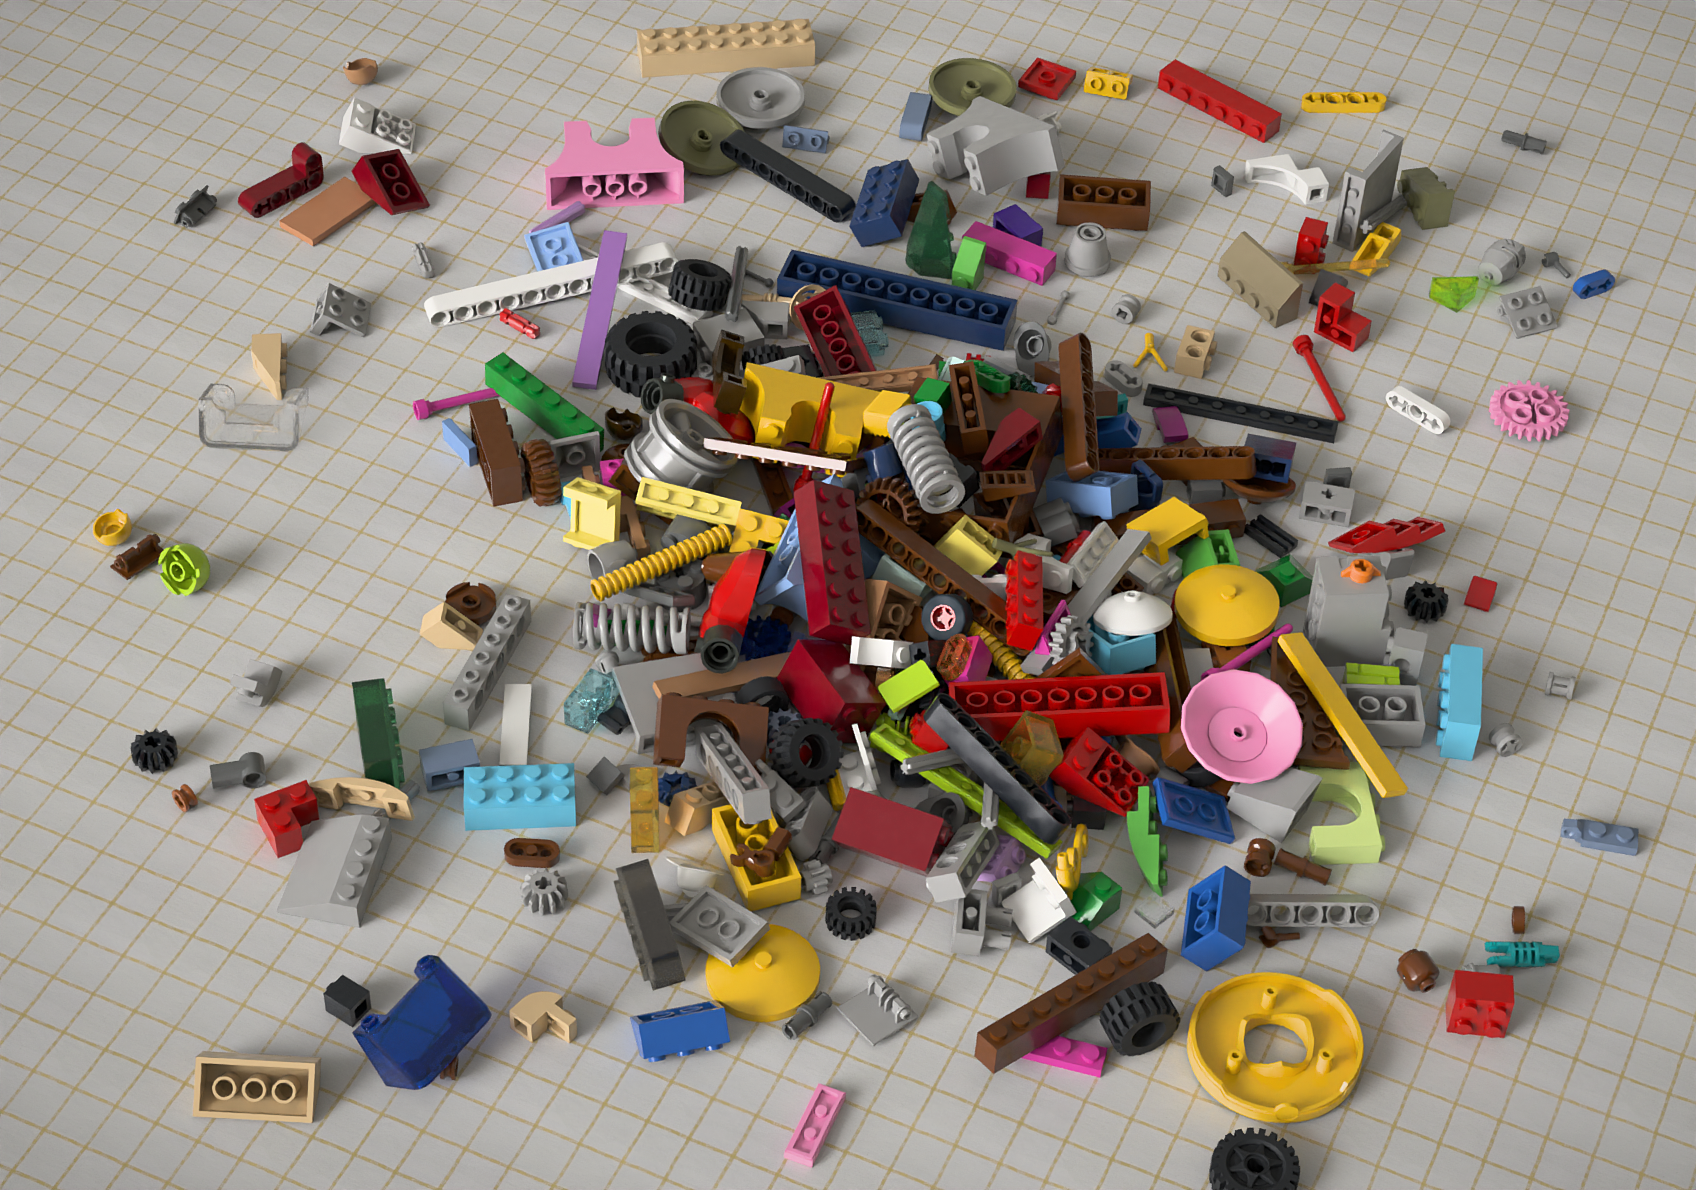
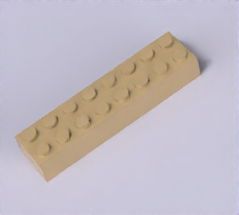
(725, 47)

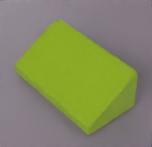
(908, 686)

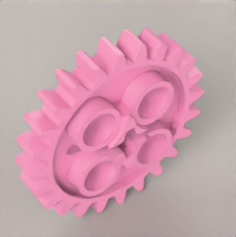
(1529, 410)

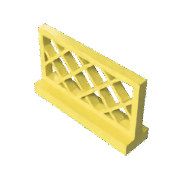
(670, 500)

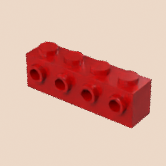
(1024, 600)

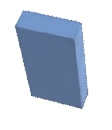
(459, 442)

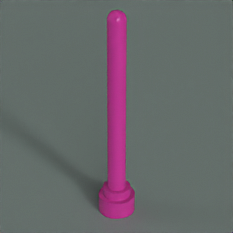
(423, 408)
(1251, 653)

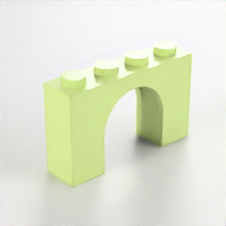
(1349, 843)

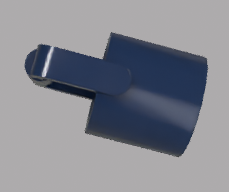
(884, 462)
(1149, 487)

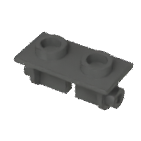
(189, 213)

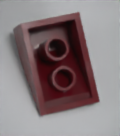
(390, 182)

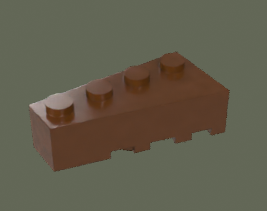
(1105, 397)

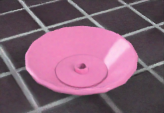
(1246, 705)

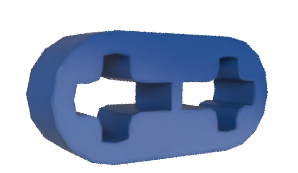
(1593, 284)

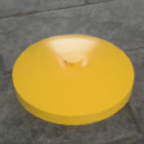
(1226, 605)
(768, 979)

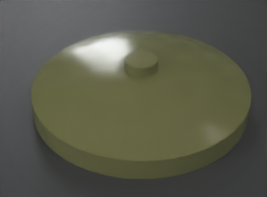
(964, 79)
(694, 133)

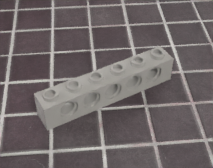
(487, 662)
(733, 773)

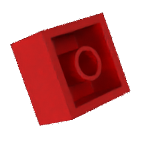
(1479, 1003)

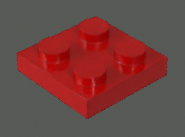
(1047, 78)

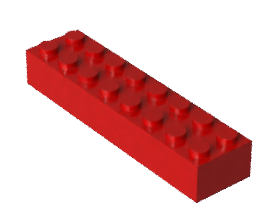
(1102, 702)

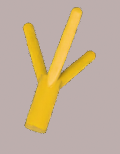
(1149, 348)

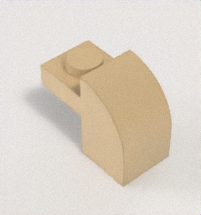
(542, 1012)

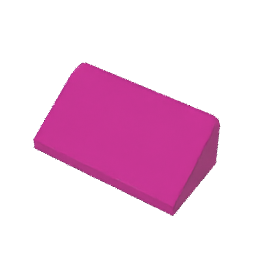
(1045, 638)

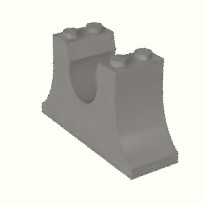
(994, 146)

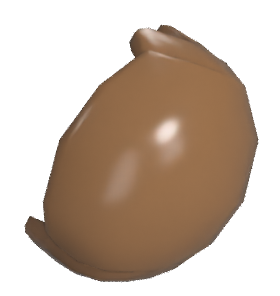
(361, 71)

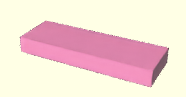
(815, 1125)

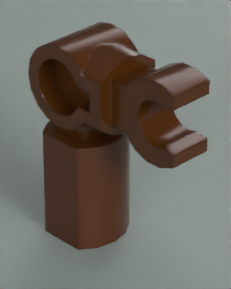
(764, 860)

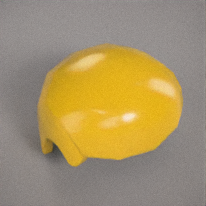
(112, 528)

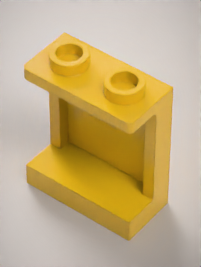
(1168, 526)

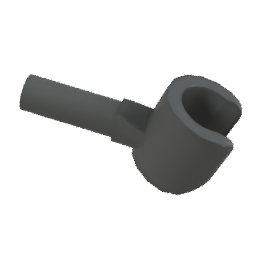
(1552, 259)

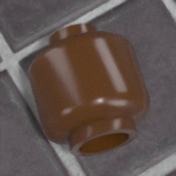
(1417, 970)

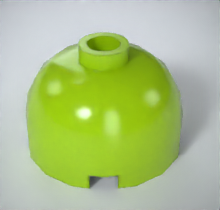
(184, 568)

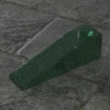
(930, 239)

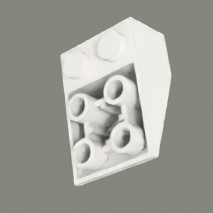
(375, 130)

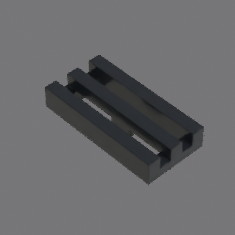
(1273, 534)

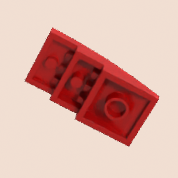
(1392, 535)

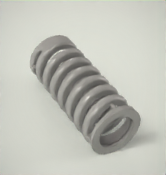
(925, 479)
(584, 629)

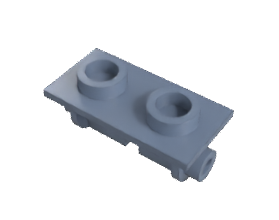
(805, 139)

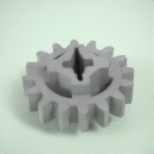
(1069, 636)

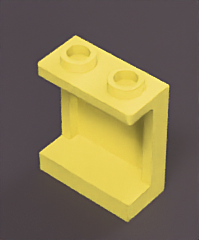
(593, 513)

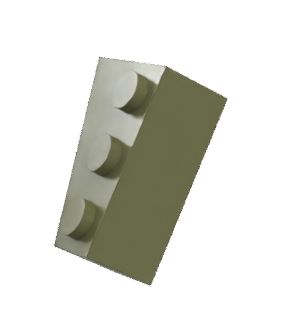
(1426, 197)

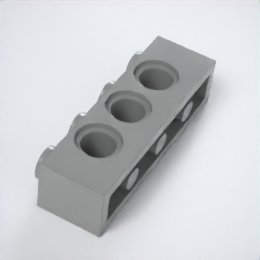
(962, 862)

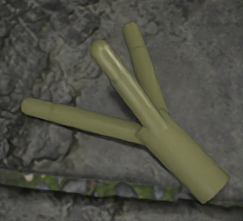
(1013, 548)

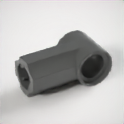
(247, 771)

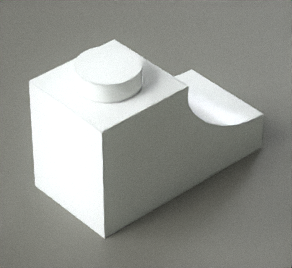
(880, 652)

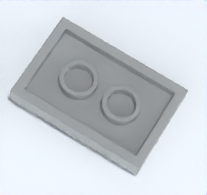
(719, 926)

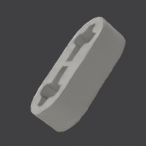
(1123, 378)

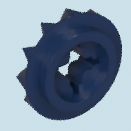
(673, 780)

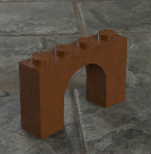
(675, 713)

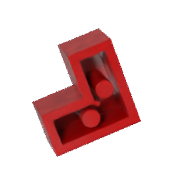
(1338, 321)
(283, 815)

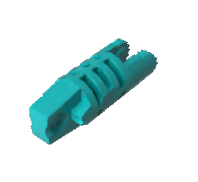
(1522, 954)

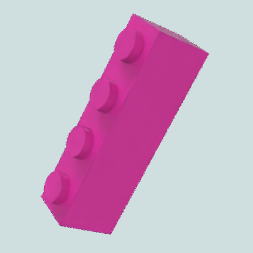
(1014, 254)

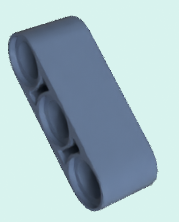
(915, 116)

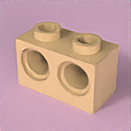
(1195, 352)

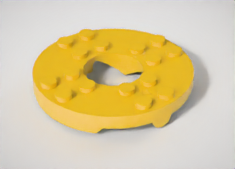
(1279, 1089)

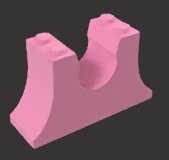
(614, 175)

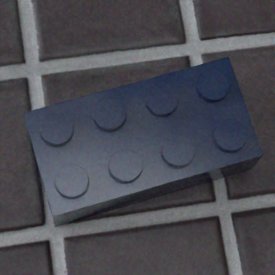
(884, 202)

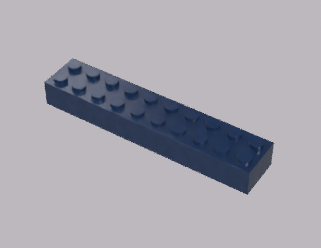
(906, 299)

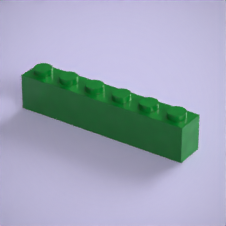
(537, 400)

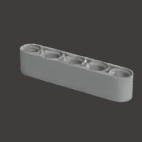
(1319, 917)

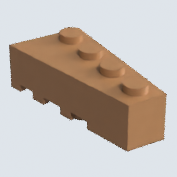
(888, 614)

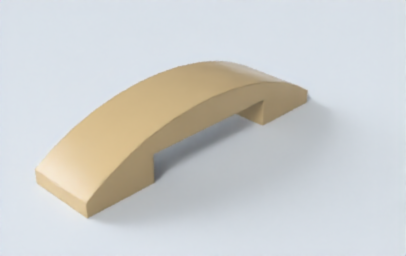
(335, 791)

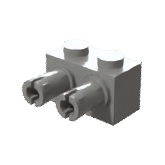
(969, 926)

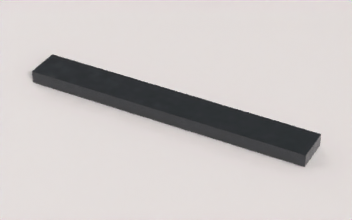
(1241, 413)

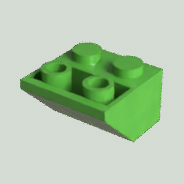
(1206, 552)

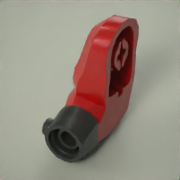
(698, 393)
(728, 612)

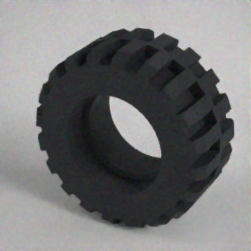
(649, 334)

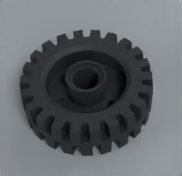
(1248, 1152)

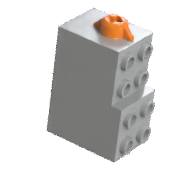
(1349, 611)

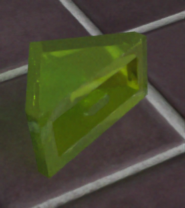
(1453, 291)

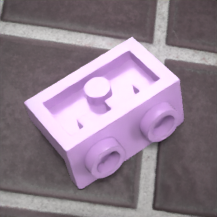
(1005, 860)

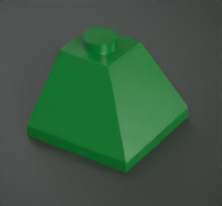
(1288, 578)
(1095, 899)

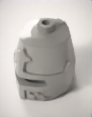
(1499, 264)
(610, 557)

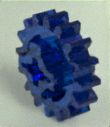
(764, 638)

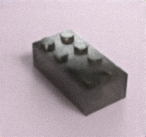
(648, 925)

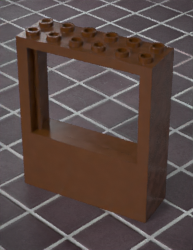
(1038, 459)

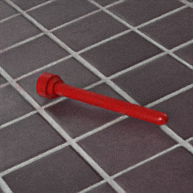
(1304, 346)
(817, 434)

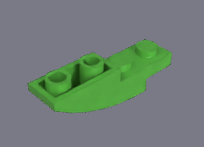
(1147, 842)

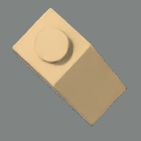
(450, 629)

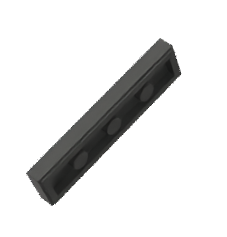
(661, 595)

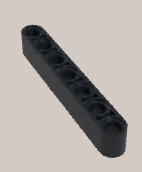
(787, 176)
(997, 769)

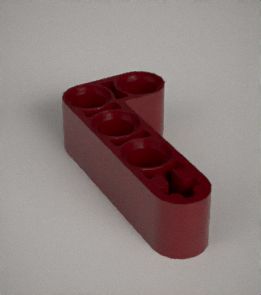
(286, 185)

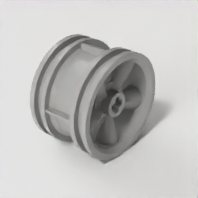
(675, 449)

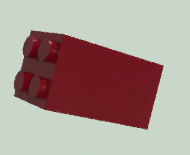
(830, 687)
(891, 832)

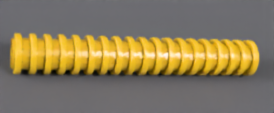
(661, 562)
(1002, 656)

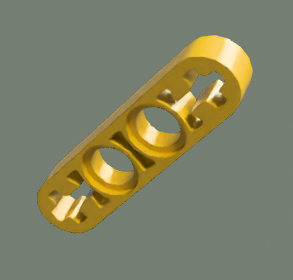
(1366, 102)

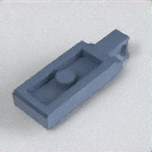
(1601, 835)

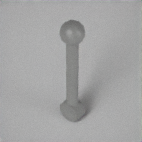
(1052, 319)

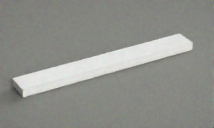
(655, 294)

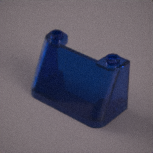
(423, 1027)

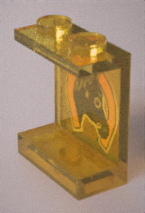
(644, 810)

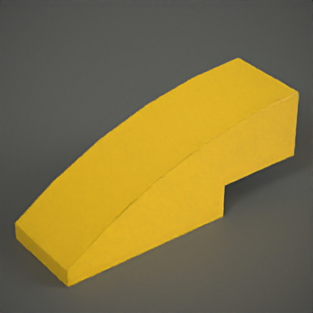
(1378, 245)

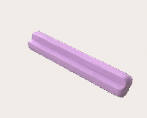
(566, 215)

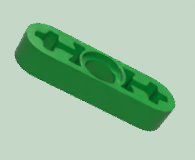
(991, 378)

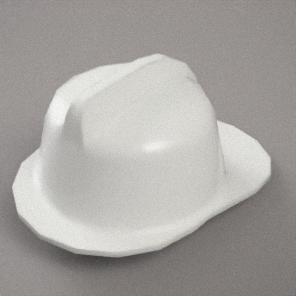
(693, 877)

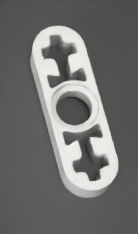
(1431, 418)

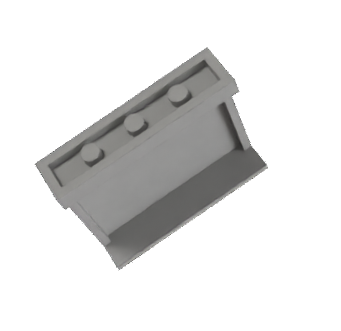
(1367, 191)
(640, 699)

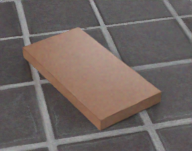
(327, 211)

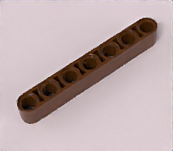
(1078, 407)
(1184, 462)

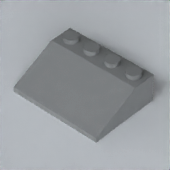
(337, 869)

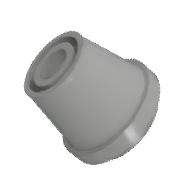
(1088, 251)

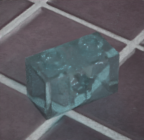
(588, 700)

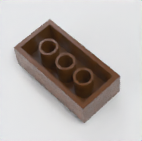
(1104, 201)
(497, 452)

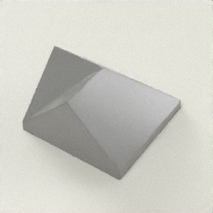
(576, 452)

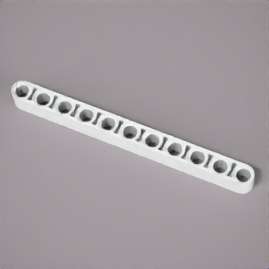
(543, 286)

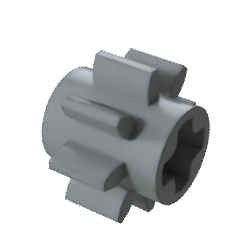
(816, 877)

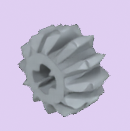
(544, 891)

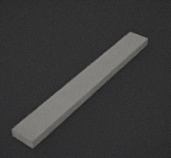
(1096, 588)

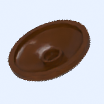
(1260, 490)

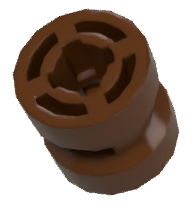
(1259, 857)

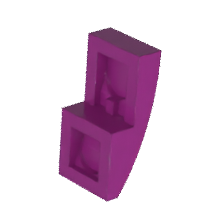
(1170, 424)

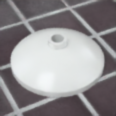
(1132, 614)

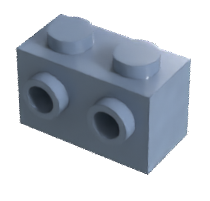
(444, 764)

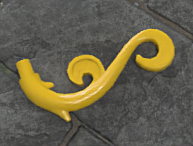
(1069, 862)

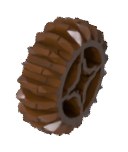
(541, 472)
(898, 501)

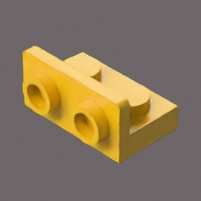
(1107, 83)

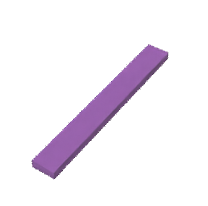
(599, 310)

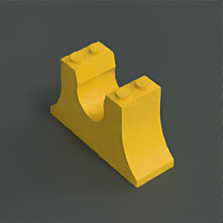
(787, 404)

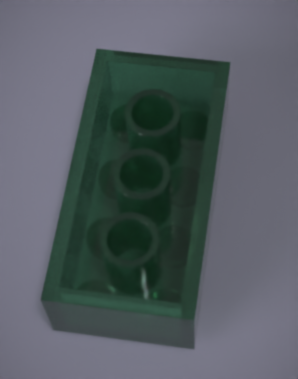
(376, 732)

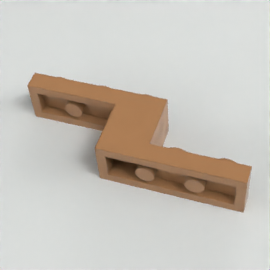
(628, 518)

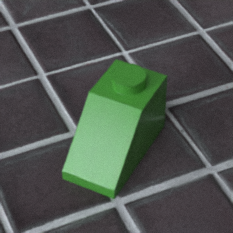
(969, 264)

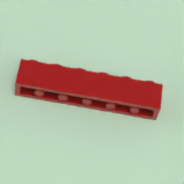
(1219, 101)

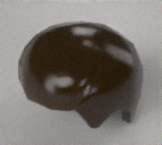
(623, 425)

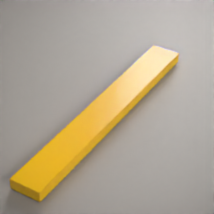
(1342, 715)

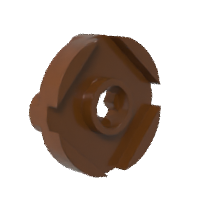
(481, 595)

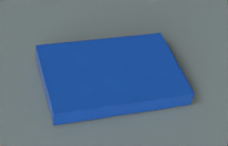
(1193, 810)

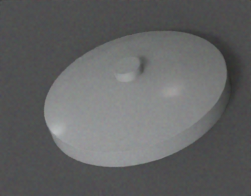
(761, 97)

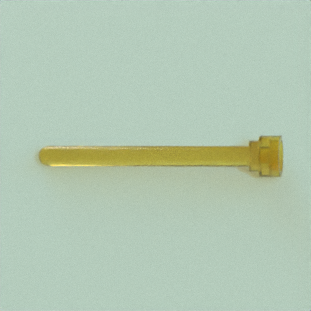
(1337, 266)

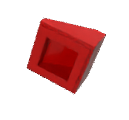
(1480, 593)

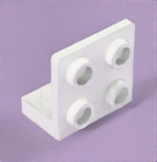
(857, 766)
(1039, 904)

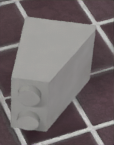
(1275, 803)

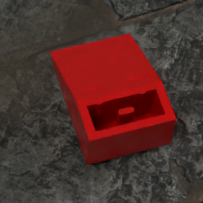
(1099, 773)

